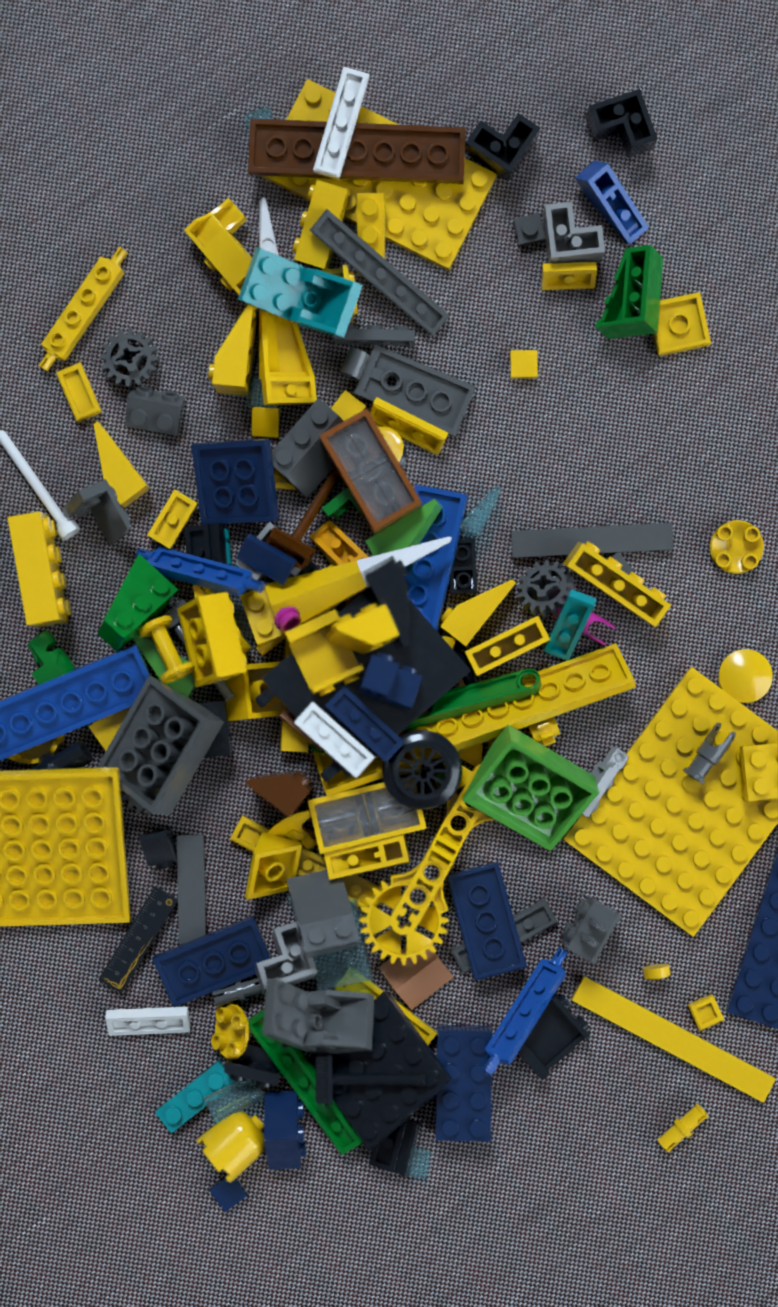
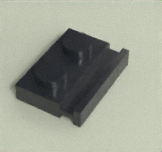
(206, 541)
(397, 1149)

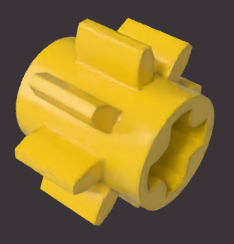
(544, 731)

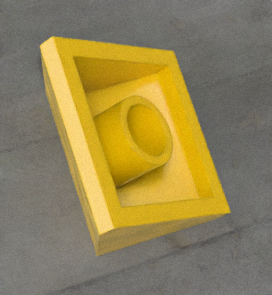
(271, 865)

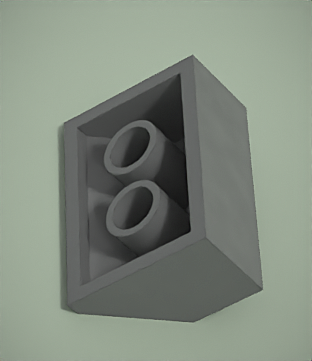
(300, 455)

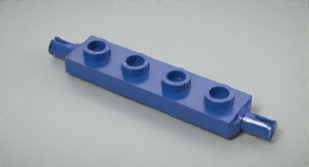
(201, 571)
(525, 1012)

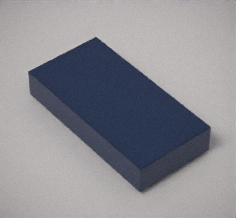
(266, 559)

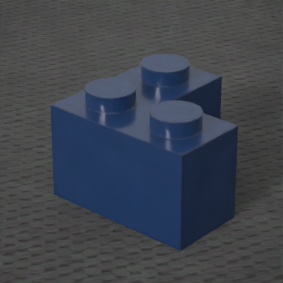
(388, 682)
(282, 1131)

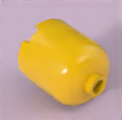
(234, 1143)

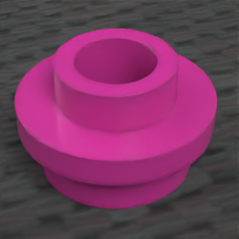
(287, 619)

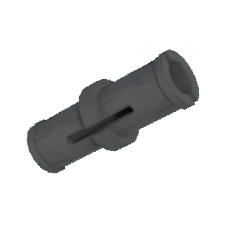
(237, 992)

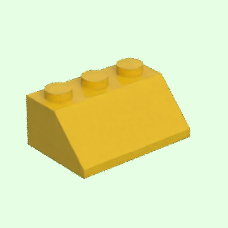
(212, 638)

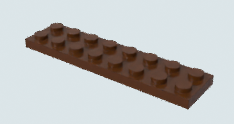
(374, 152)

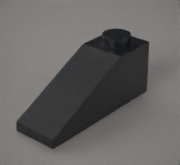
(392, 589)

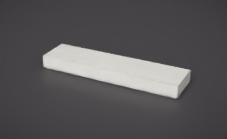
(341, 123)

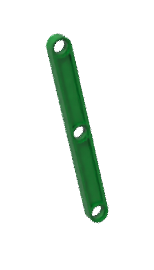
(477, 696)

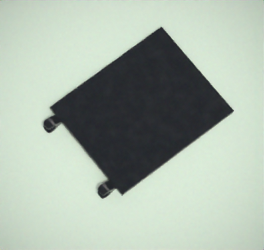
(426, 653)

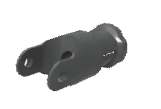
(708, 755)

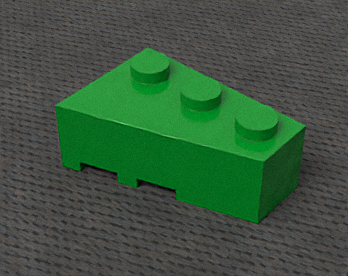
(635, 296)
(139, 601)

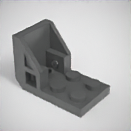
(318, 1020)

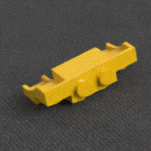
(222, 250)

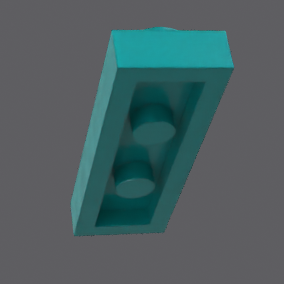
(569, 625)
(190, 1098)

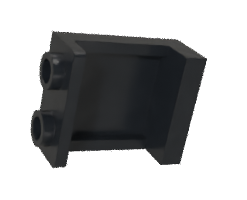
(553, 1036)

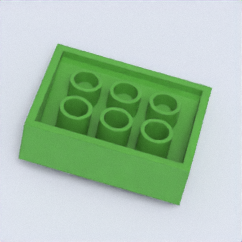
(530, 788)

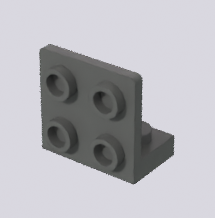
(103, 504)

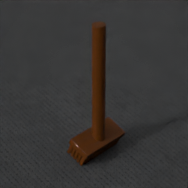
(292, 544)

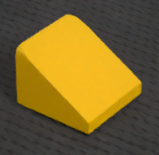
(265, 422)

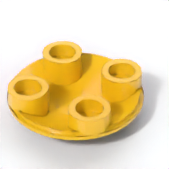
(736, 547)
(745, 675)
(230, 1031)

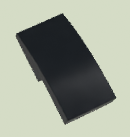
(464, 570)

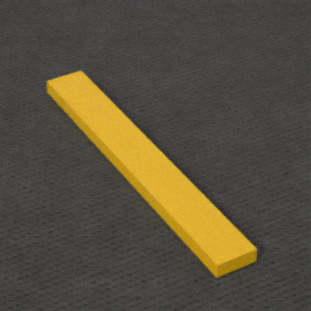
(673, 1039)

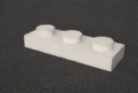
(334, 740)
(148, 1021)

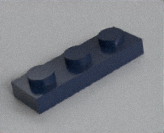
(364, 724)

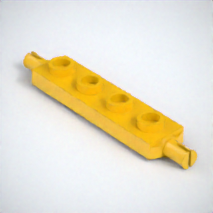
(82, 308)

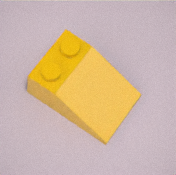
(234, 359)

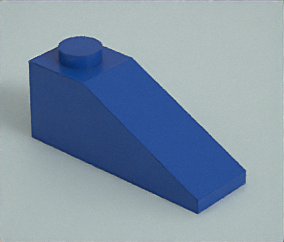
(611, 200)

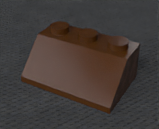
(282, 789)

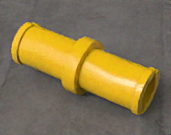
(682, 1127)

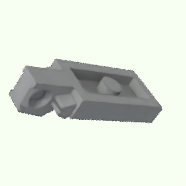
(605, 774)

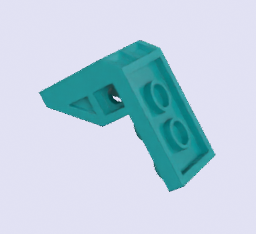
(300, 293)

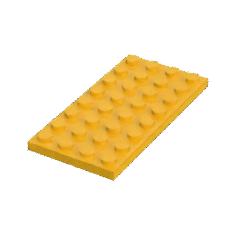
(418, 215)

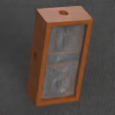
(370, 471)

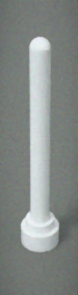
(65, 526)

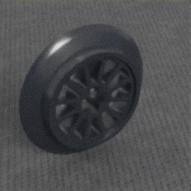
(448, 786)

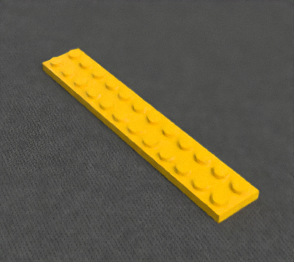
(562, 690)

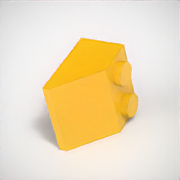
(246, 689)

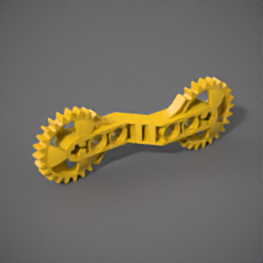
(440, 853)

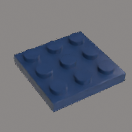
(235, 481)

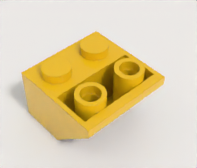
(365, 631)

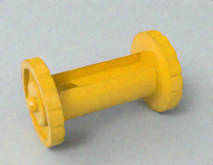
(157, 630)

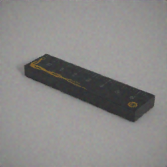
(138, 939)

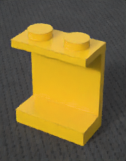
(319, 659)

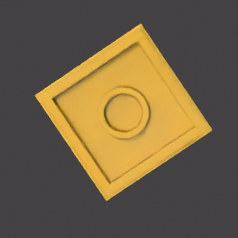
(681, 325)

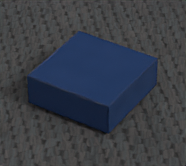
(228, 1193)

